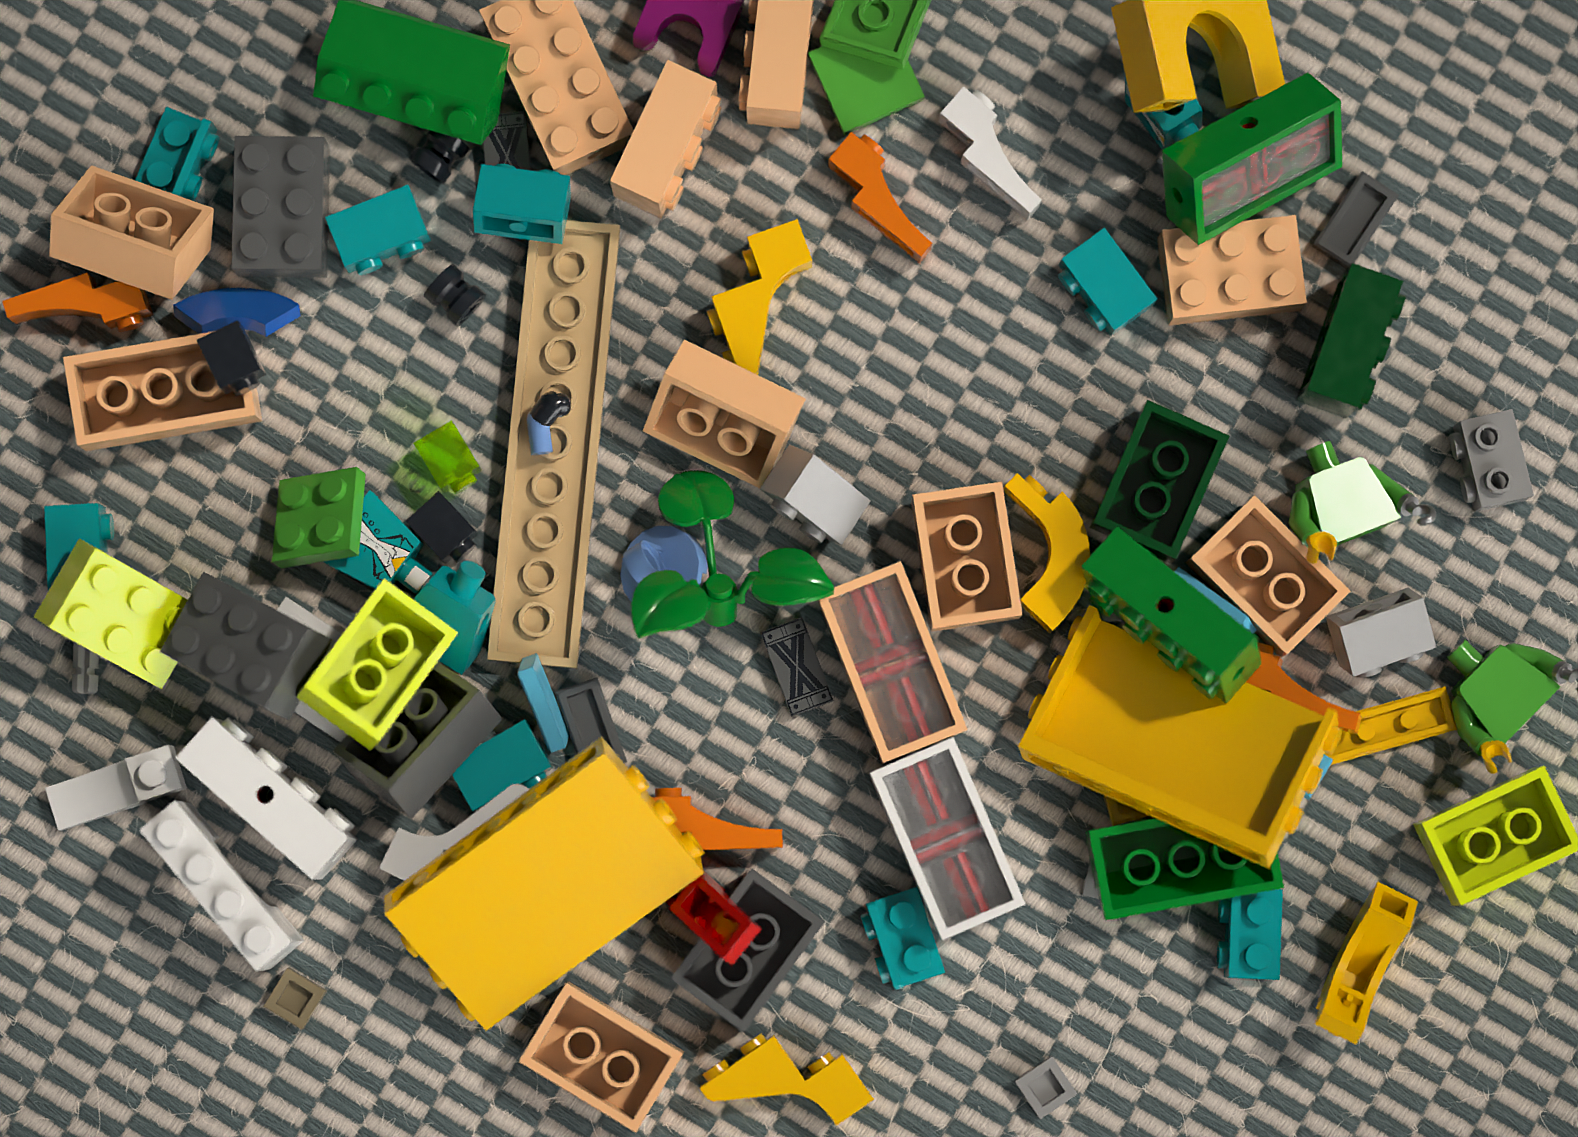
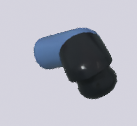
(542, 416)

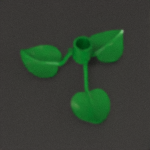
(670, 603)

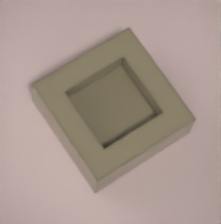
(295, 998)

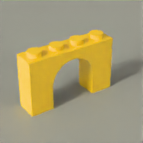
(1156, 56)

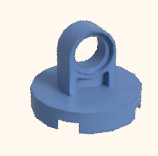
(662, 550)

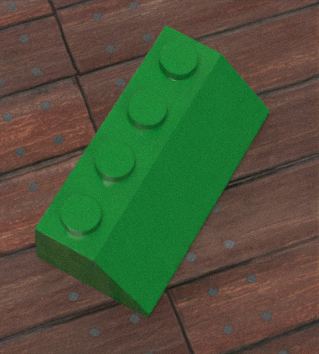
(412, 71)
(1161, 868)

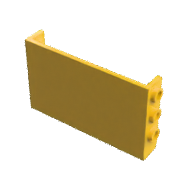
(1164, 748)
(543, 884)

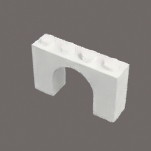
(190, 851)

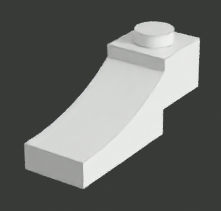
(972, 121)
(116, 787)

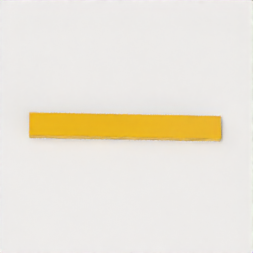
(1380, 729)

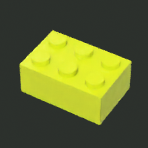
(113, 612)
(377, 664)
(1498, 836)

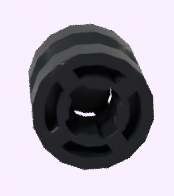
(445, 146)
(454, 295)

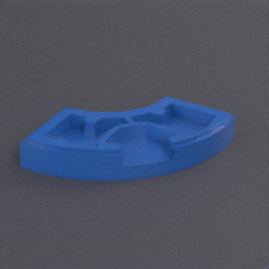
(253, 308)

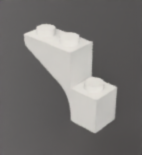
(412, 852)

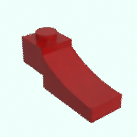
(714, 917)

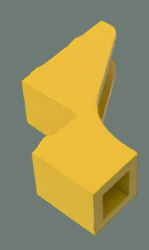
(744, 311)
(770, 1071)

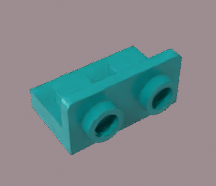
(178, 154)
(1251, 935)
(904, 939)

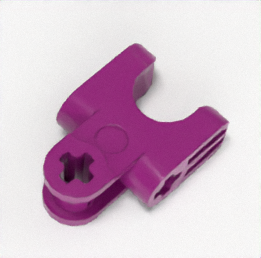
(712, 17)

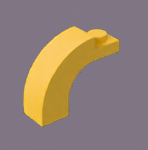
(1068, 550)
(1363, 961)

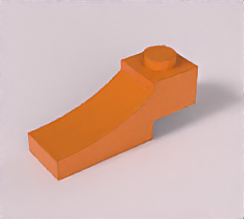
(861, 166)
(115, 303)
(1274, 680)
(713, 832)

